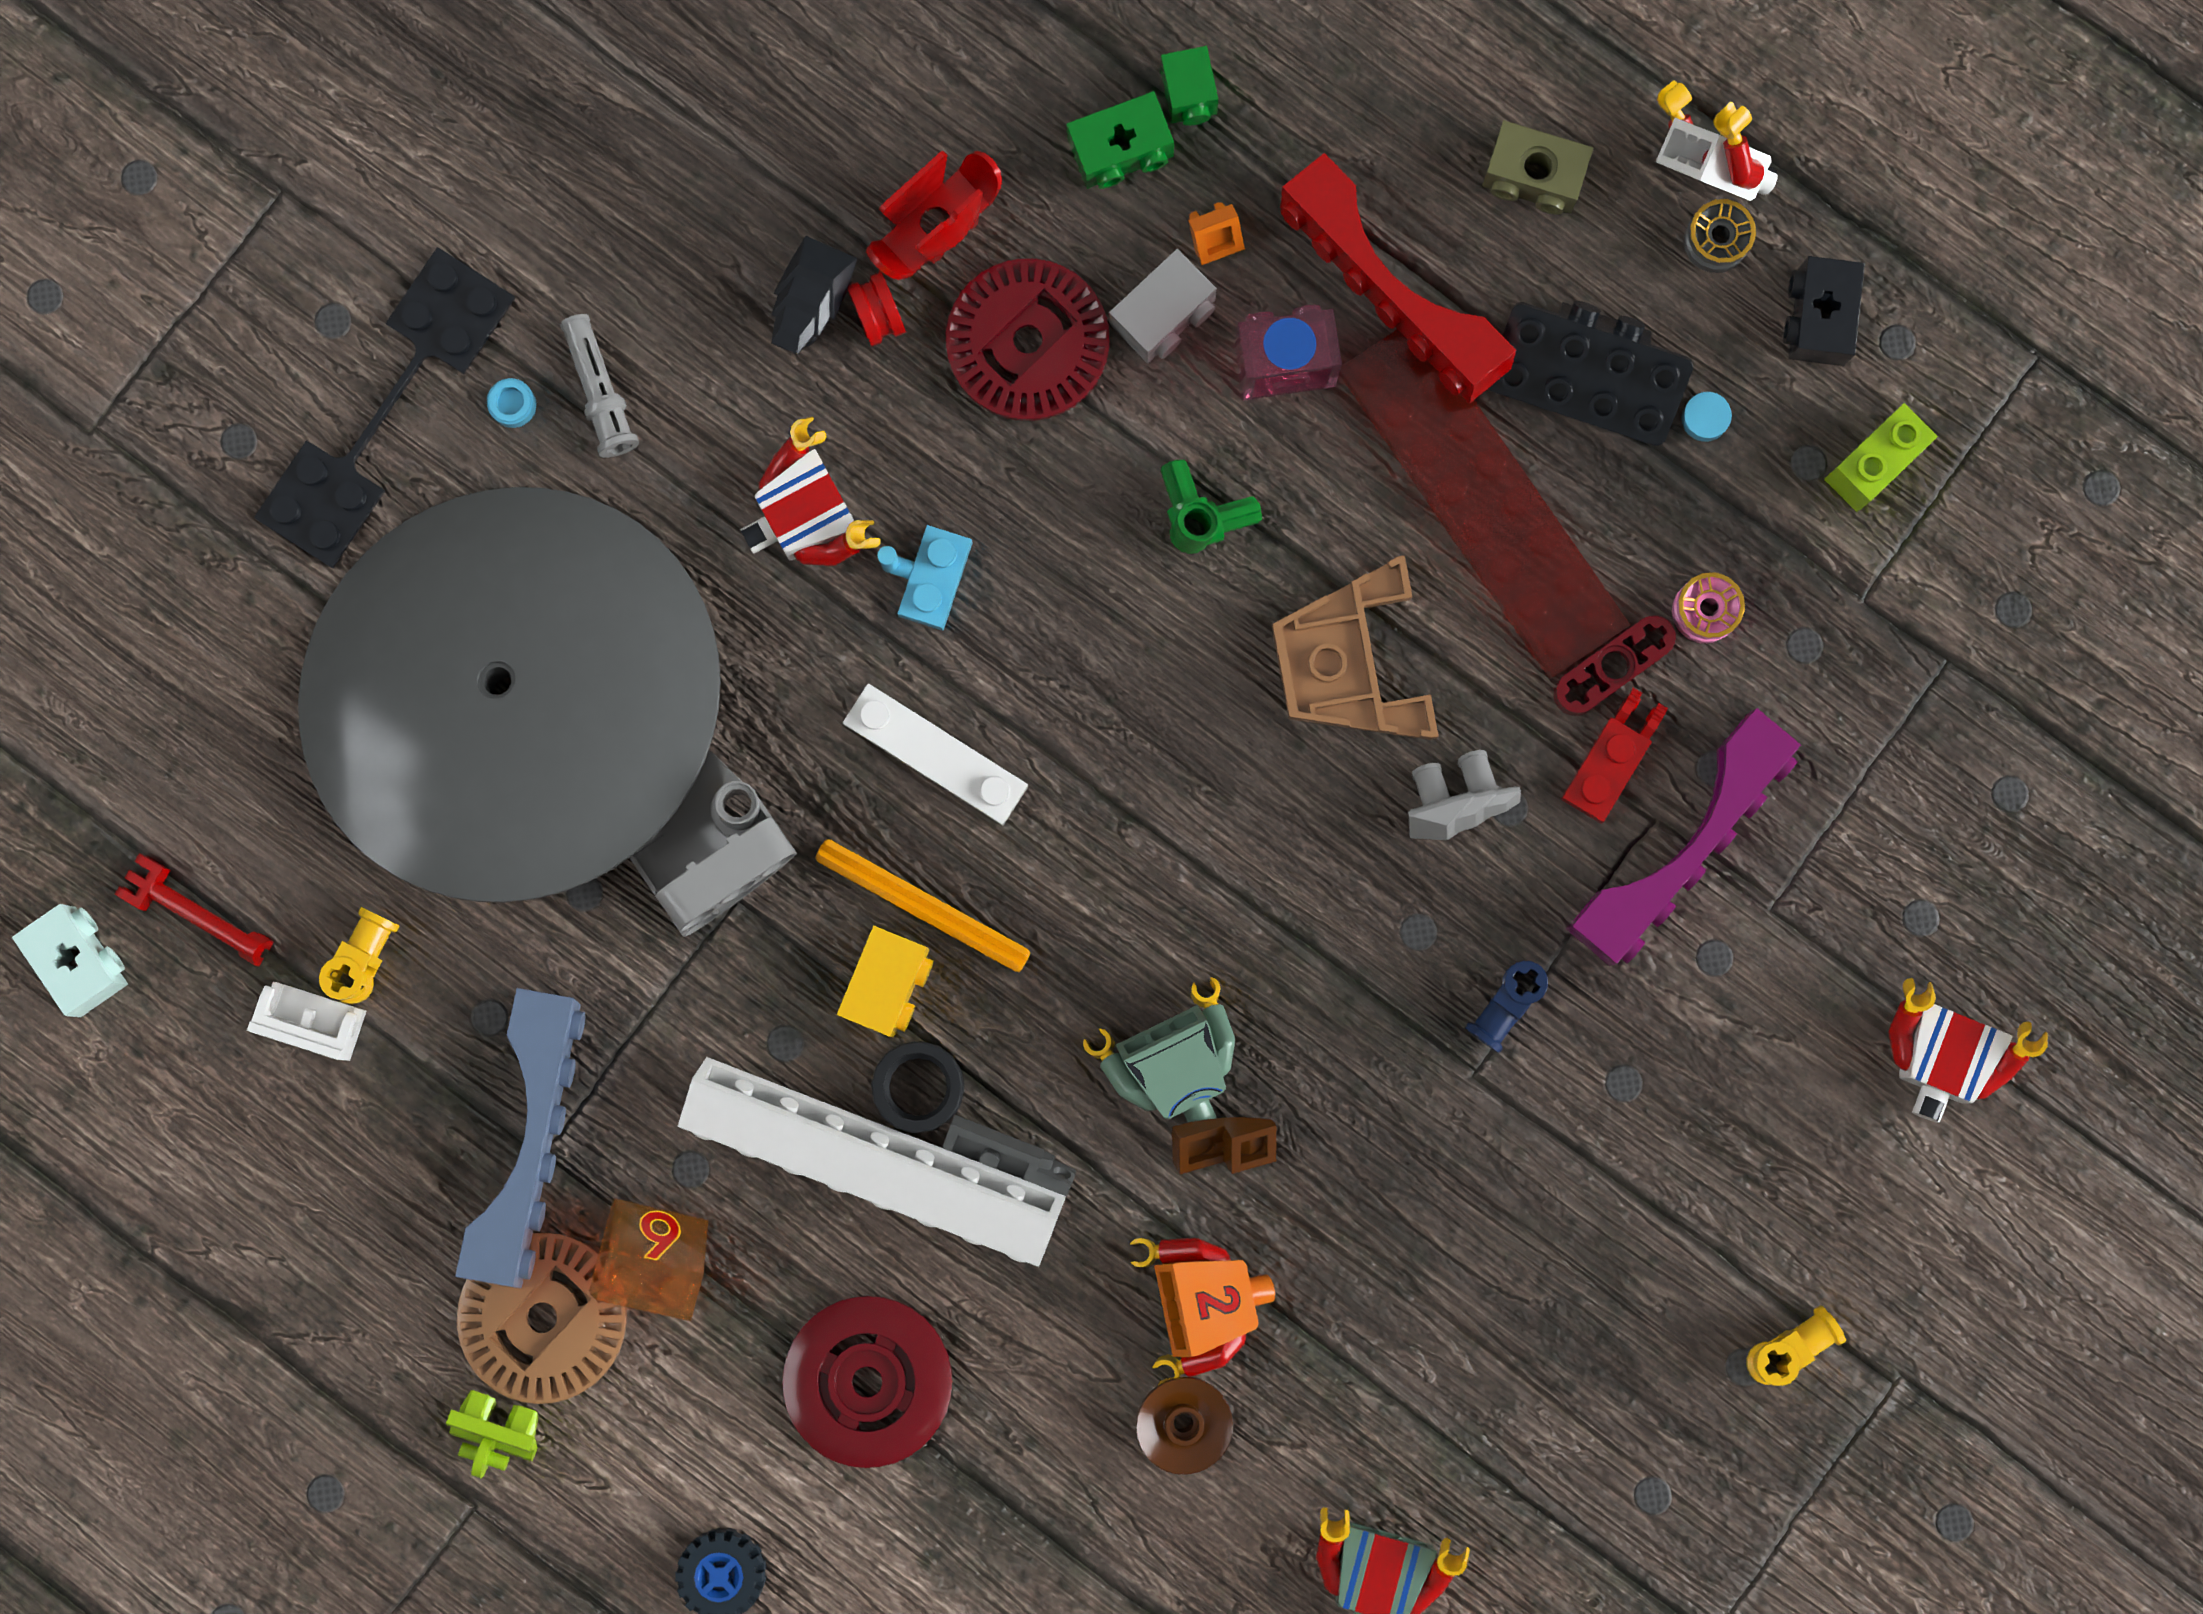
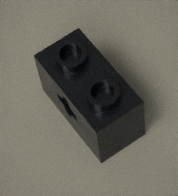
(1839, 290)

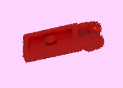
(1612, 760)

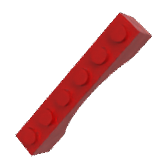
(1457, 344)

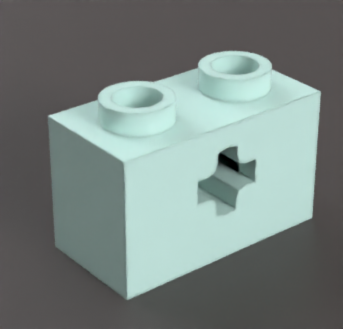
(48, 950)

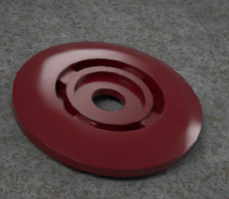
(1002, 303)
(822, 1392)

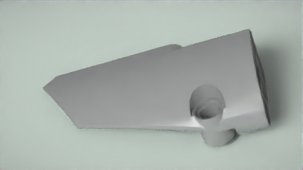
(708, 858)

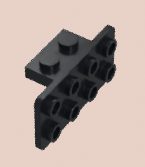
(1594, 370)

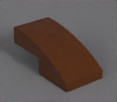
(1233, 1140)

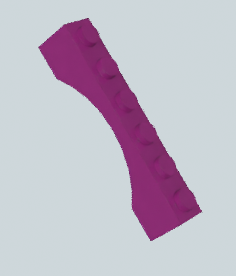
(1745, 766)

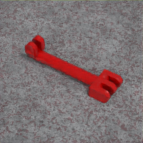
(151, 888)

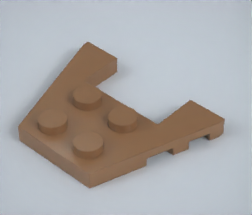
(1330, 660)

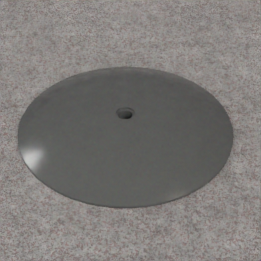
(563, 767)

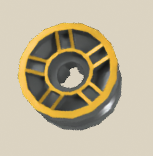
(1735, 226)

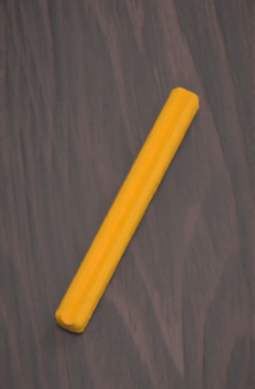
(922, 905)

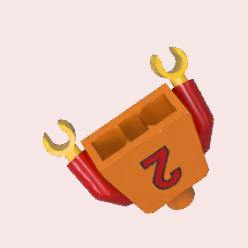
(1204, 1302)

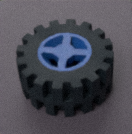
(707, 1586)

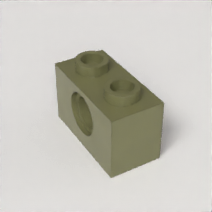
(1561, 158)

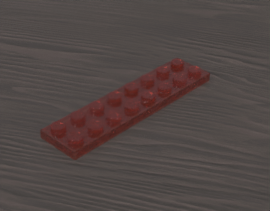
(1486, 505)

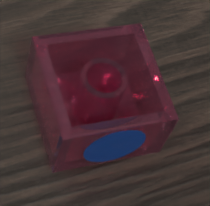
(1287, 352)

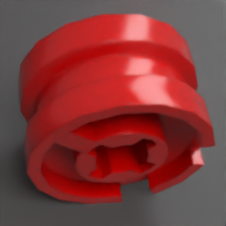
(876, 309)

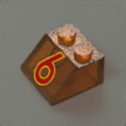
(651, 1260)

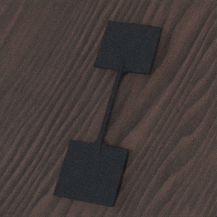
(323, 497)

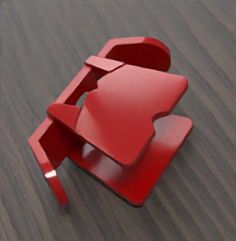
(961, 197)

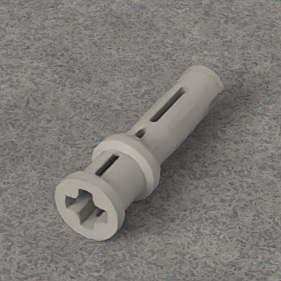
(603, 405)

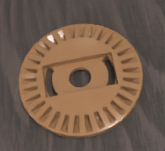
(567, 1356)

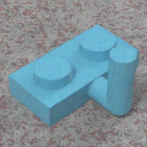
(931, 576)

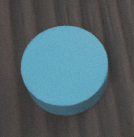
(511, 403)
(1706, 416)

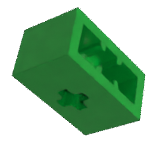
(1138, 124)

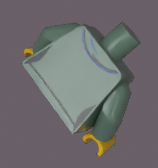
(1174, 1062)

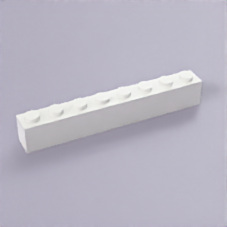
(871, 1161)

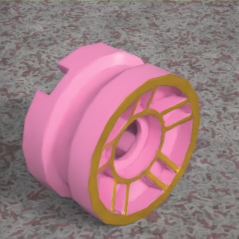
(1716, 590)

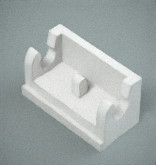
(307, 1021)

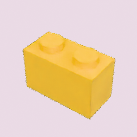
(885, 982)

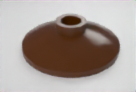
(1188, 1448)

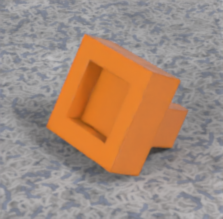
(1216, 233)

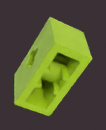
(1880, 457)

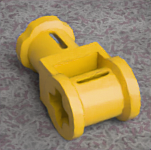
(357, 959)
(1795, 1348)

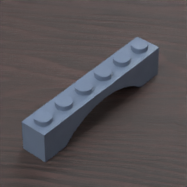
(500, 1239)

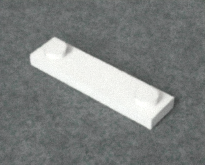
(935, 754)

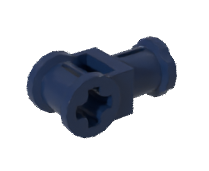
(1507, 1006)

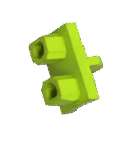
(474, 1425)

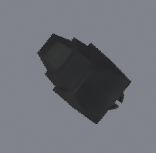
(810, 294)

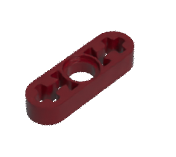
(1634, 635)

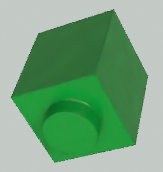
(1189, 85)

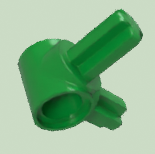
(1214, 519)

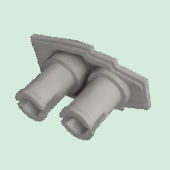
(1446, 815)

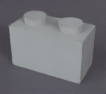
(1163, 307)

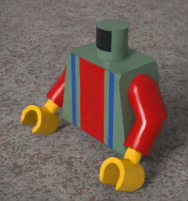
(1382, 1570)

